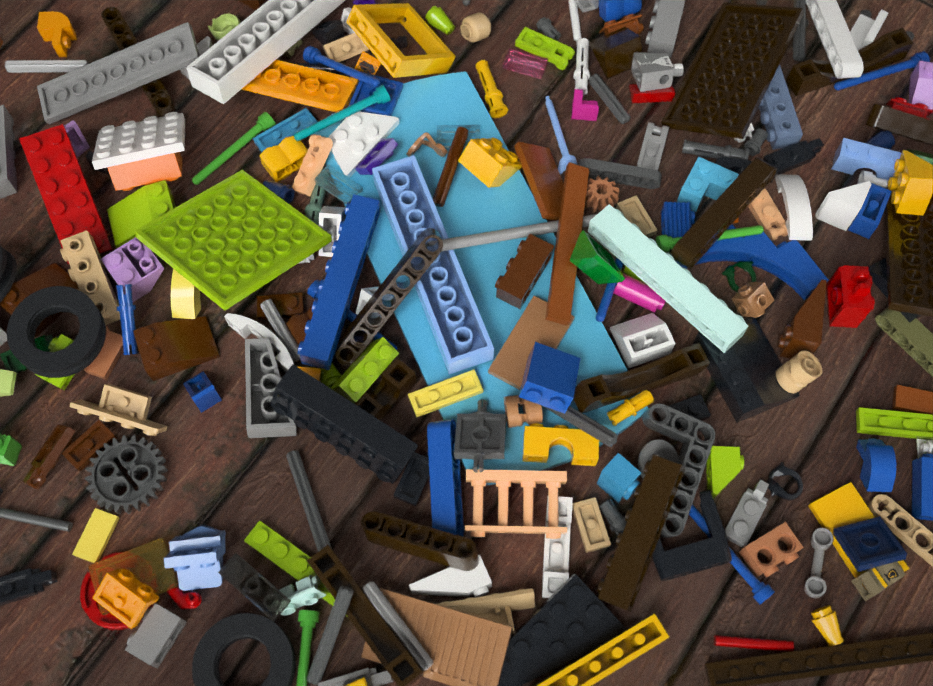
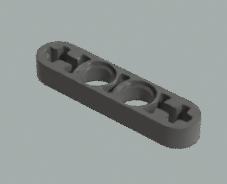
(620, 173)

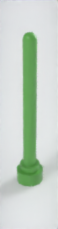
(264, 123)
(667, 243)
(307, 621)

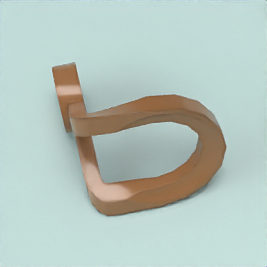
(438, 148)

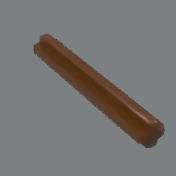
(450, 166)

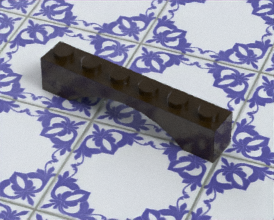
(817, 74)
(608, 389)
(366, 619)

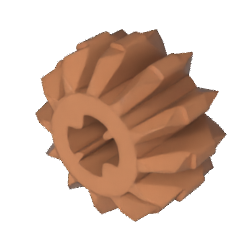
(601, 193)

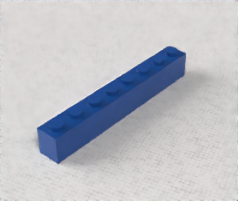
(340, 282)

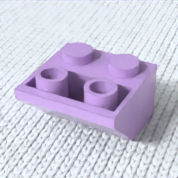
(134, 265)

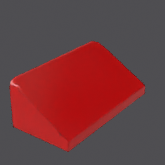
(659, 95)

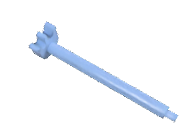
(566, 158)

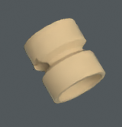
(798, 372)

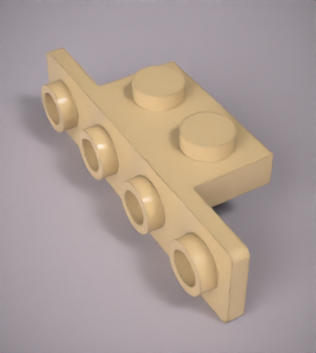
(121, 406)
(496, 606)

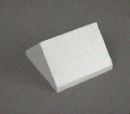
(843, 205)

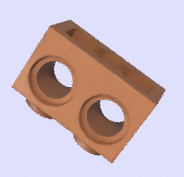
(769, 547)

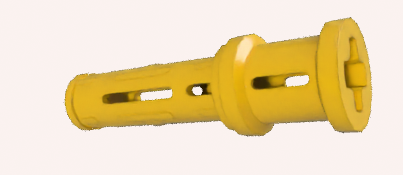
(492, 94)

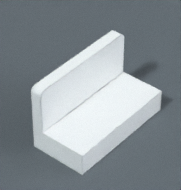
(866, 29)

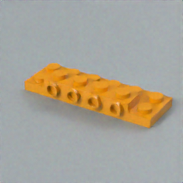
(304, 86)

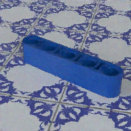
(444, 478)

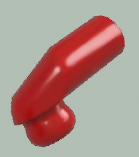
(185, 600)

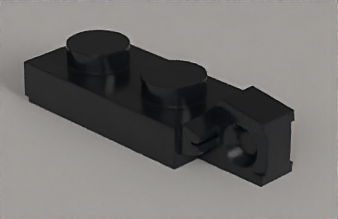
(794, 155)
(24, 584)

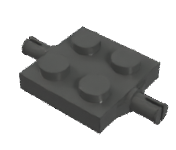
(480, 436)

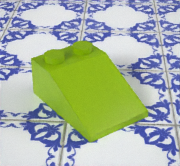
(138, 210)

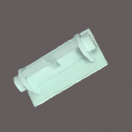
(306, 594)

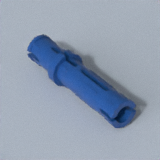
(127, 318)

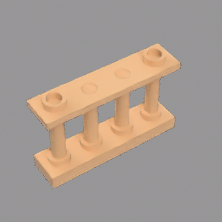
(528, 481)

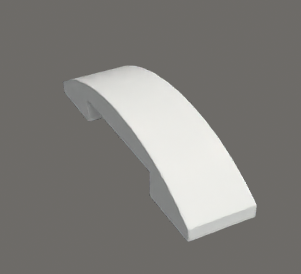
(797, 206)
(245, 326)
(557, 551)

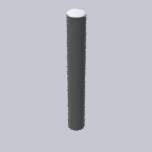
(36, 519)

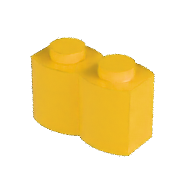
(283, 158)

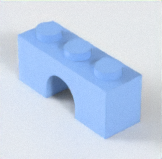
(855, 155)

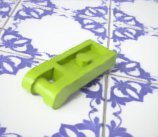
(544, 47)

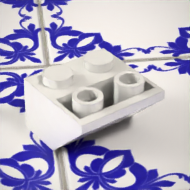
(643, 339)

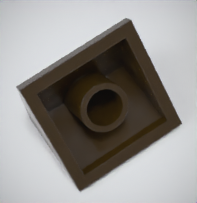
(616, 51)

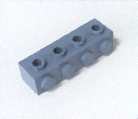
(779, 114)

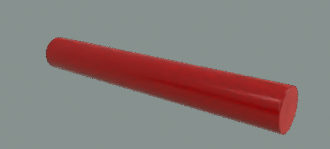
(753, 643)

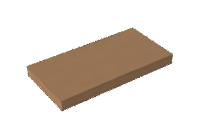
(530, 328)

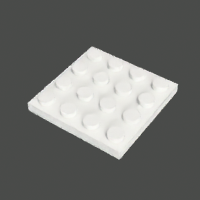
(139, 140)

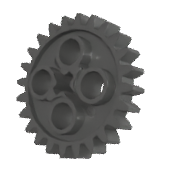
(107, 488)

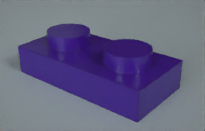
(376, 156)

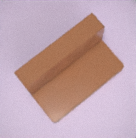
(108, 356)

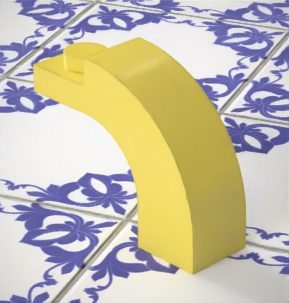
(184, 297)

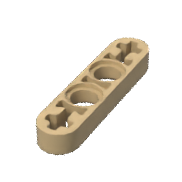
(914, 527)

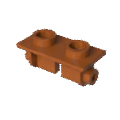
(629, 21)

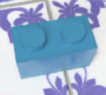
(619, 478)

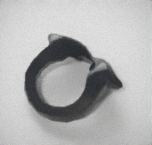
(774, 487)

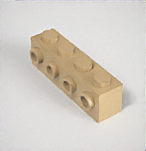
(90, 274)

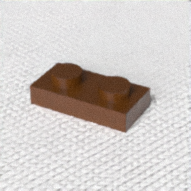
(286, 304)
(86, 445)

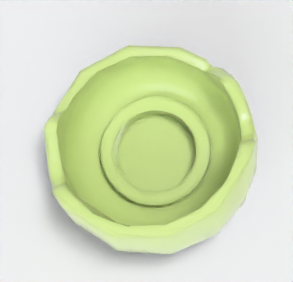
(223, 25)

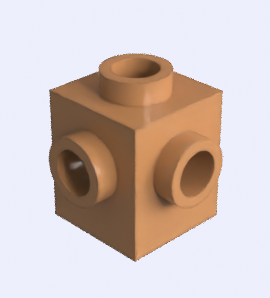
(752, 299)

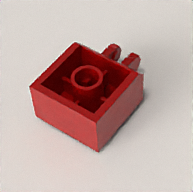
(849, 296)

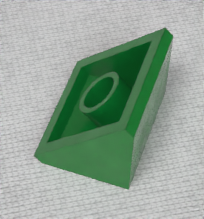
(595, 260)

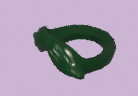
(729, 273)

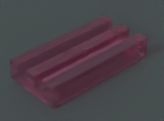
(526, 60)

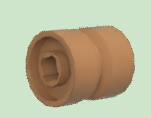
(531, 410)

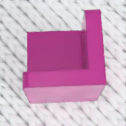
(583, 108)

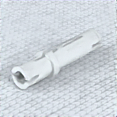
(582, 49)

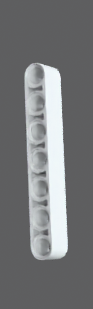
(836, 38)

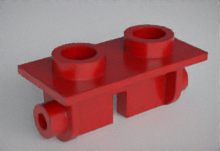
(901, 104)

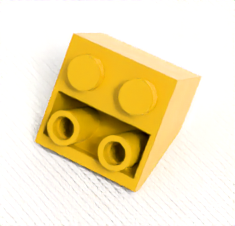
(489, 161)
(911, 184)

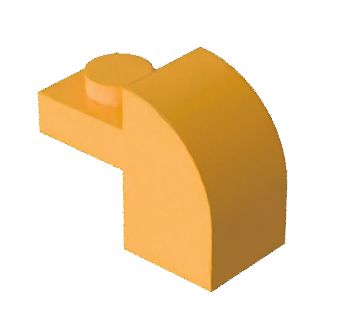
(58, 29)

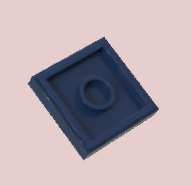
(869, 544)

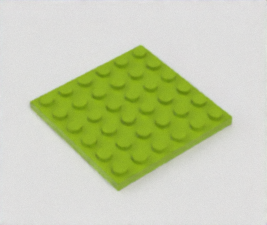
(233, 238)

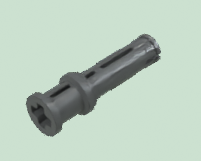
(713, 151)

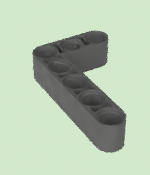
(692, 444)

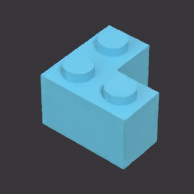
(705, 180)

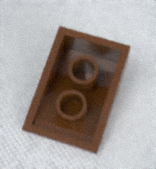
(47, 277)
(806, 328)
(175, 346)

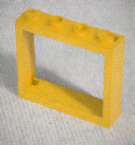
(364, 22)

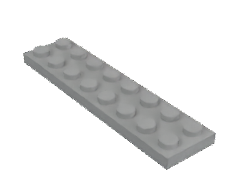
(118, 73)

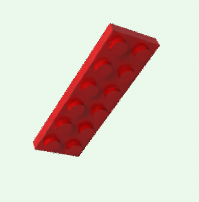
(64, 186)

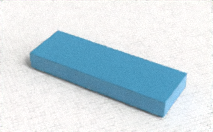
(284, 129)

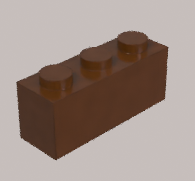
(524, 271)

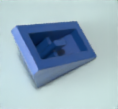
(202, 391)

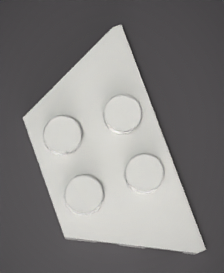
(358, 136)

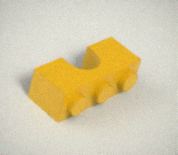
(540, 439)

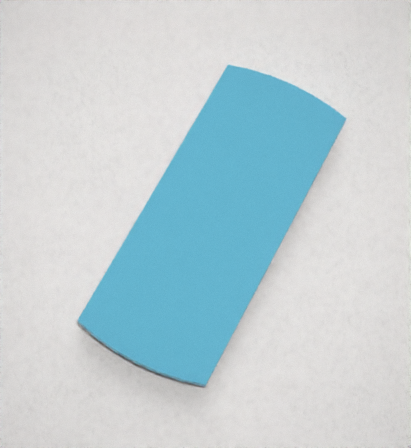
(474, 210)

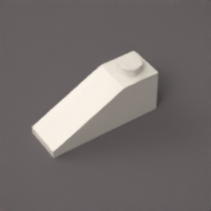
(455, 582)

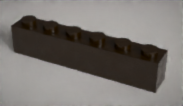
(641, 532)

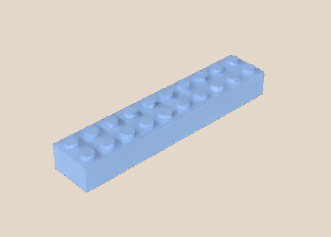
(442, 287)

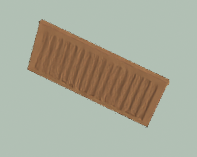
(462, 646)

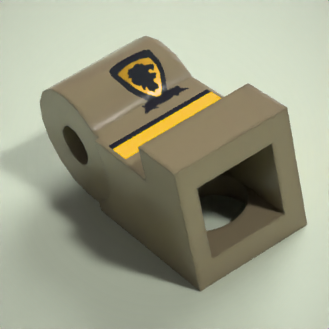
(878, 579)

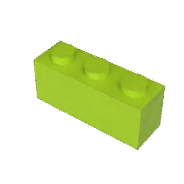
(365, 370)

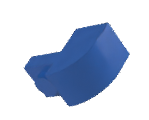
(878, 465)

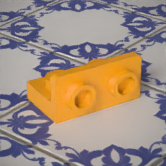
(125, 596)

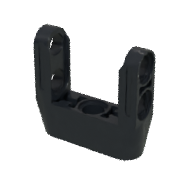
(698, 555)

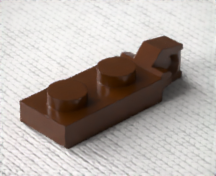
(48, 455)

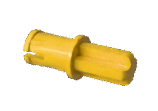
(630, 407)

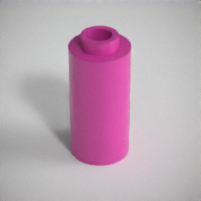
(639, 293)

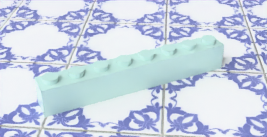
(667, 278)

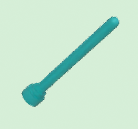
(379, 96)

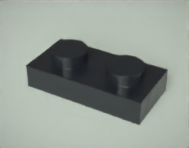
(693, 407)
(413, 480)

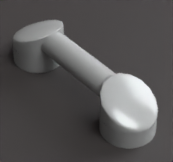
(820, 541)

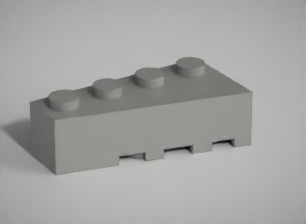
(8, 175)
(261, 381)

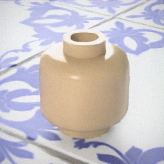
(475, 27)

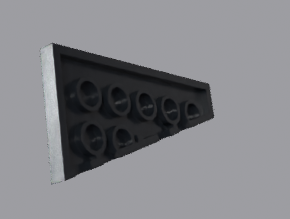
(558, 632)

